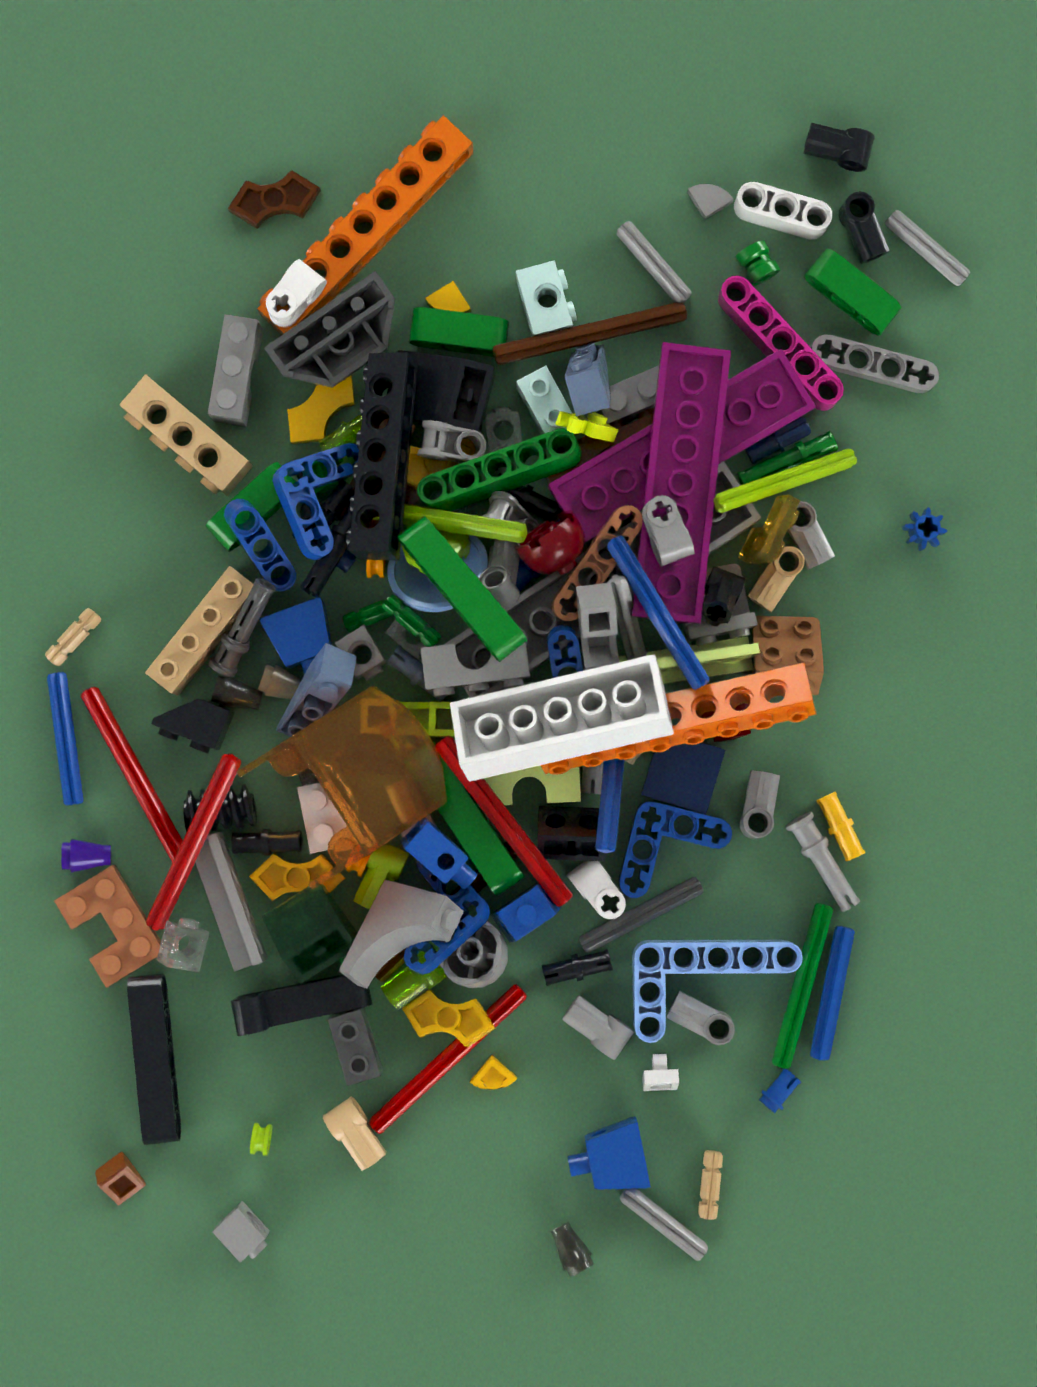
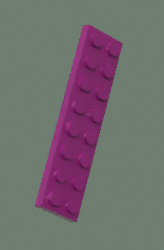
(755, 407)
(685, 468)

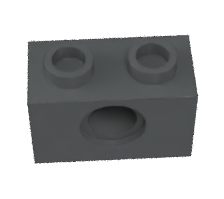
(355, 1045)

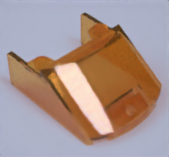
(373, 768)

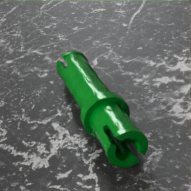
(791, 458)

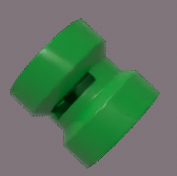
(757, 262)

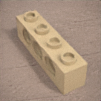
(147, 399)
(200, 633)

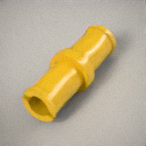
(840, 826)

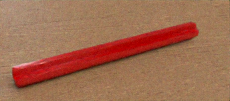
(132, 771)
(507, 826)
(193, 841)
(441, 1064)

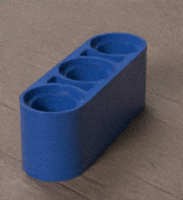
(252, 531)

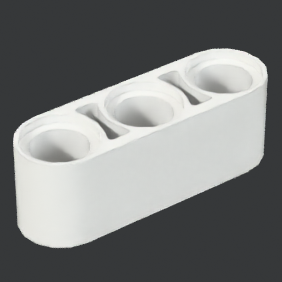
(799, 206)

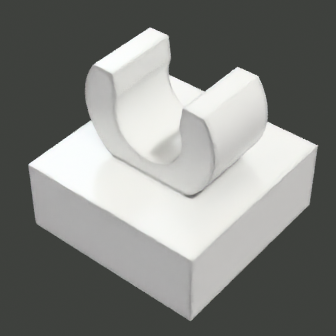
(659, 1077)

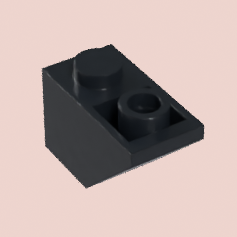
(198, 721)

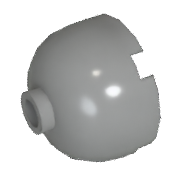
(478, 959)

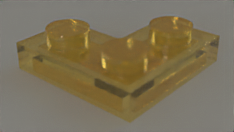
(766, 542)

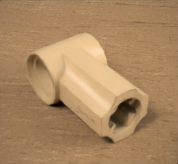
(775, 581)
(349, 1124)

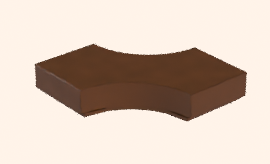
(260, 202)

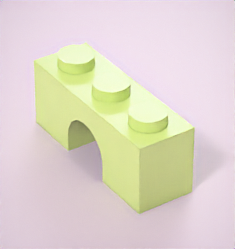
(558, 787)

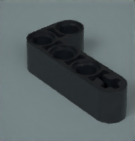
(297, 1002)

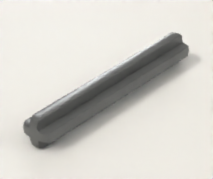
(641, 914)

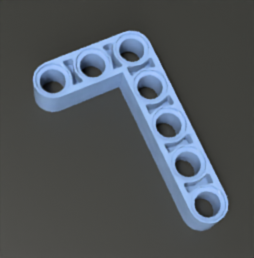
(698, 965)

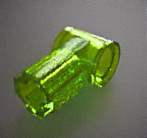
(409, 984)

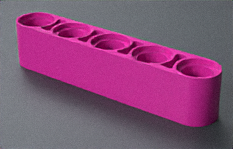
(776, 326)

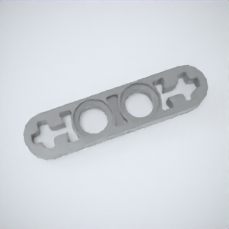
(875, 357)

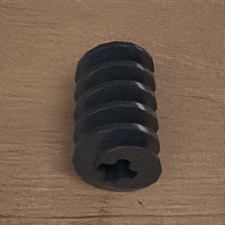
(234, 807)

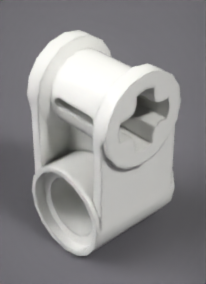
(297, 288)
(593, 884)

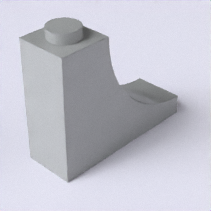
(395, 922)

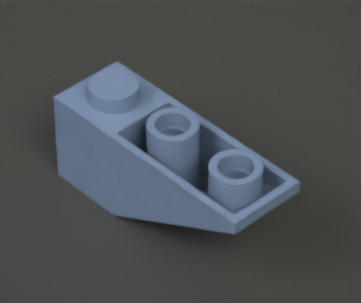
(588, 379)
(319, 690)

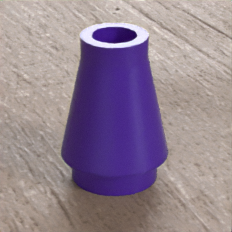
(84, 855)

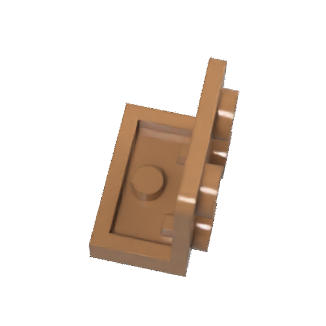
(789, 642)

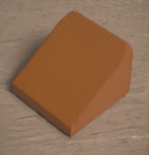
(119, 1178)

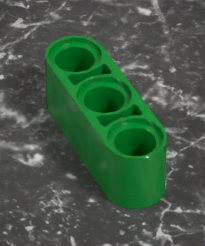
(852, 292)
(457, 331)
(263, 498)

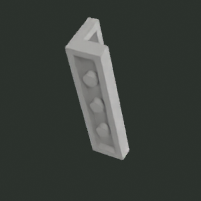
(229, 903)

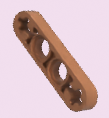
(593, 560)

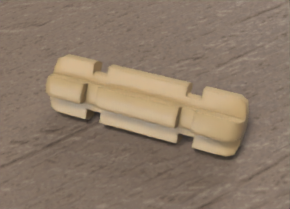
(73, 637)
(710, 1184)

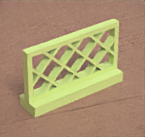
(716, 658)

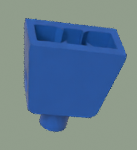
(299, 632)
(426, 845)
(525, 913)
(613, 1157)

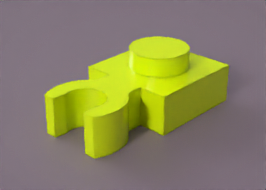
(592, 425)

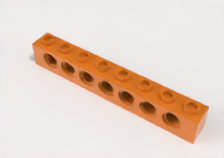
(436, 136)
(721, 698)

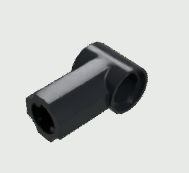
(848, 147)
(864, 230)
(721, 595)

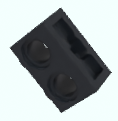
(568, 833)

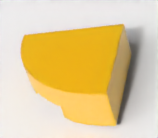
(448, 299)
(493, 1075)

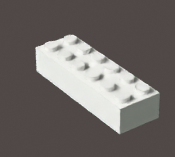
(561, 718)

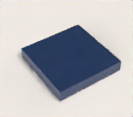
(684, 775)

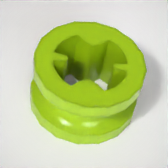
(261, 1139)

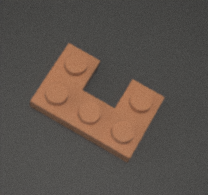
(112, 898)

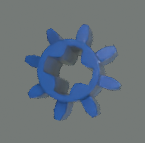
(917, 535)

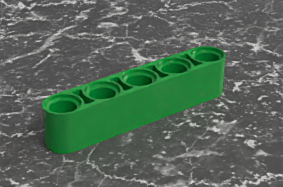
(516, 474)
(462, 589)
(477, 835)

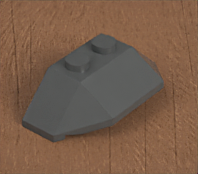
(337, 336)

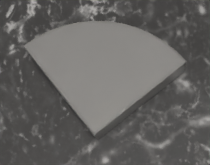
(709, 199)

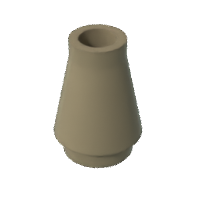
(278, 682)

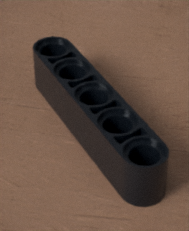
(154, 1059)

